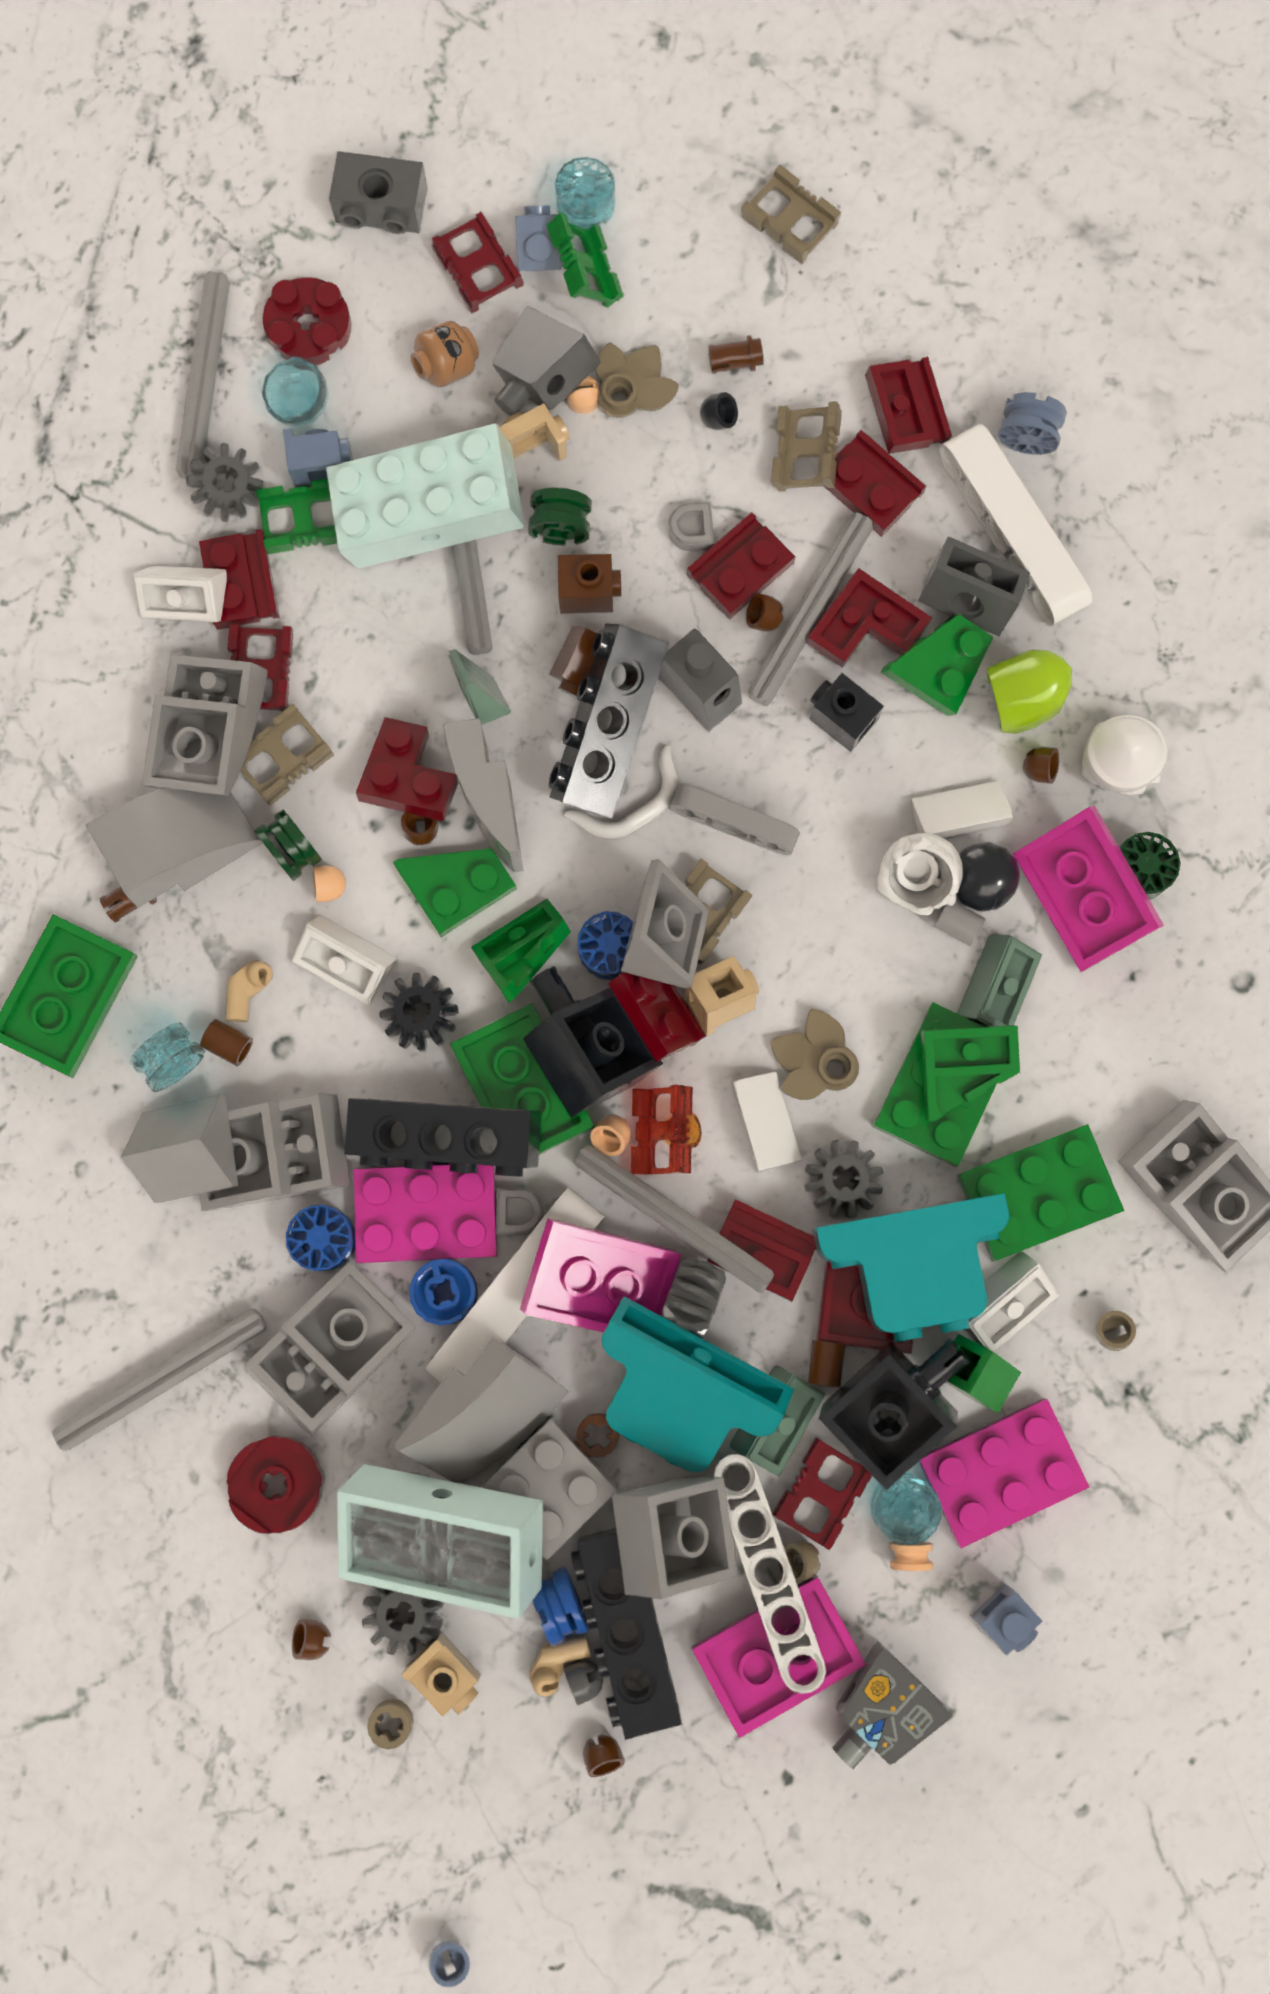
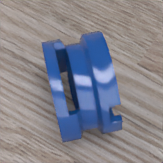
(604, 944)
(320, 1238)
(443, 1292)
(560, 1607)

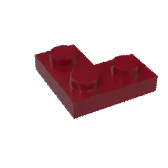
(864, 609)
(397, 780)

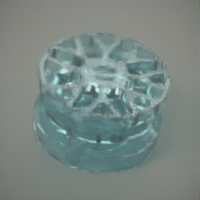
(585, 192)
(167, 1057)
(906, 1510)

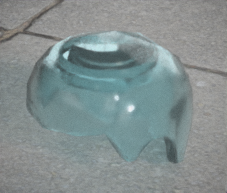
(295, 392)

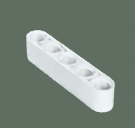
(1015, 523)
(498, 1309)
(782, 1594)

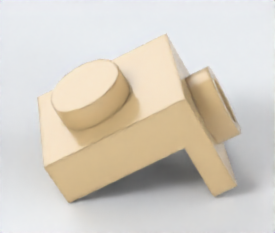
(534, 428)

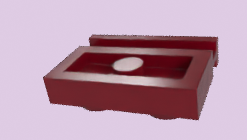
(908, 405)
(874, 483)
(740, 565)
(249, 582)
(657, 1014)
(773, 1244)

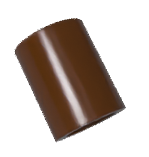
(226, 1042)
(826, 1363)

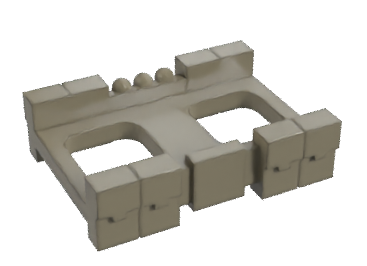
(800, 205)
(792, 448)
(289, 765)
(717, 920)

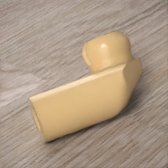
(551, 1660)

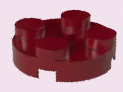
(301, 297)
(247, 1487)

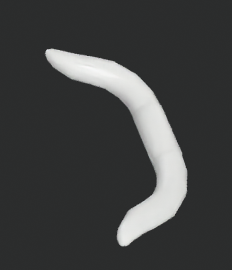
(641, 815)

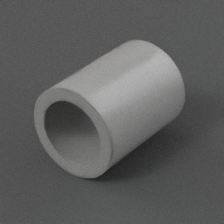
(960, 923)

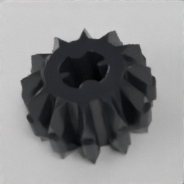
(406, 1024)

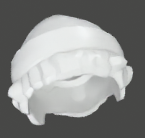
(1124, 754)
(920, 873)

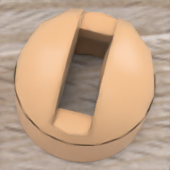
(584, 399)
(328, 883)
(611, 1135)

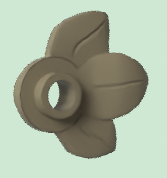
(636, 378)
(809, 1054)

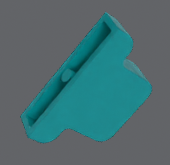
(918, 1263)
(684, 1390)

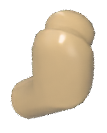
(243, 986)

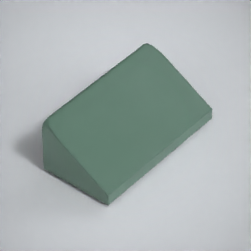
(478, 689)
(999, 981)
(775, 1449)

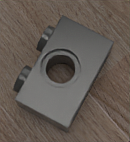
(363, 176)
(974, 586)

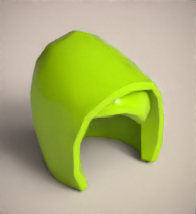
(1029, 689)

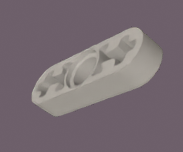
(734, 819)

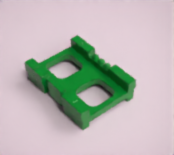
(579, 263)
(300, 501)

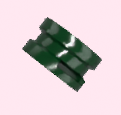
(560, 516)
(291, 841)
(1152, 862)

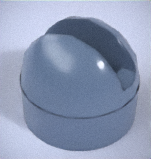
(459, 1959)

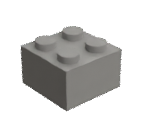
(562, 1476)
(674, 1536)

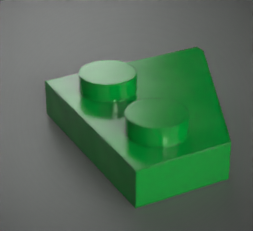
(942, 664)
(455, 885)
(521, 947)
(966, 1063)

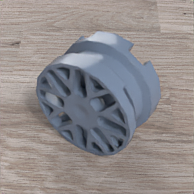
(1032, 424)

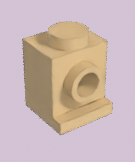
(721, 980)
(438, 1658)

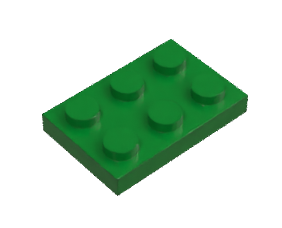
(63, 995)
(509, 1077)
(904, 1107)
(1046, 1189)

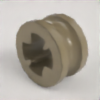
(384, 1738)

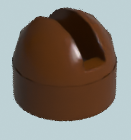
(764, 613)
(1042, 764)
(410, 831)
(309, 1639)
(602, 1757)

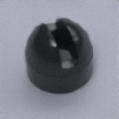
(719, 411)

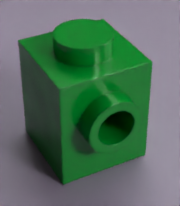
(987, 1376)

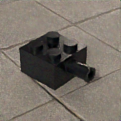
(586, 1045)
(893, 1382)

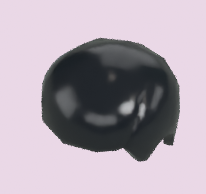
(988, 877)

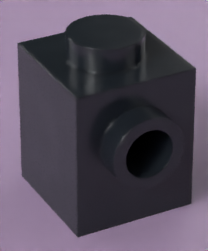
(844, 711)

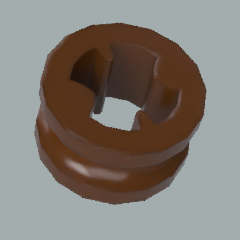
(597, 1449)

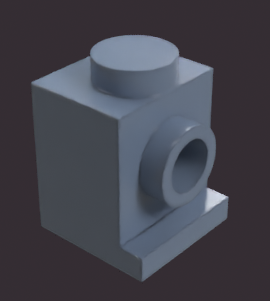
(312, 453)
(1007, 1620)

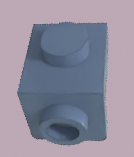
(534, 241)

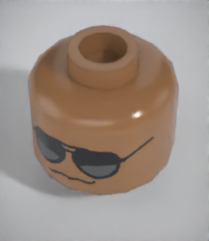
(444, 353)

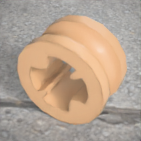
(911, 1556)

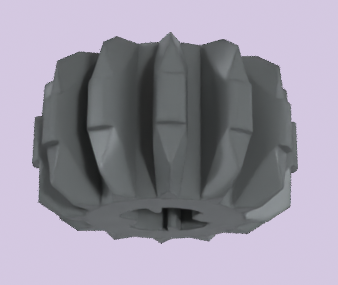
(207, 481)
(842, 1163)
(694, 1295)
(408, 1632)

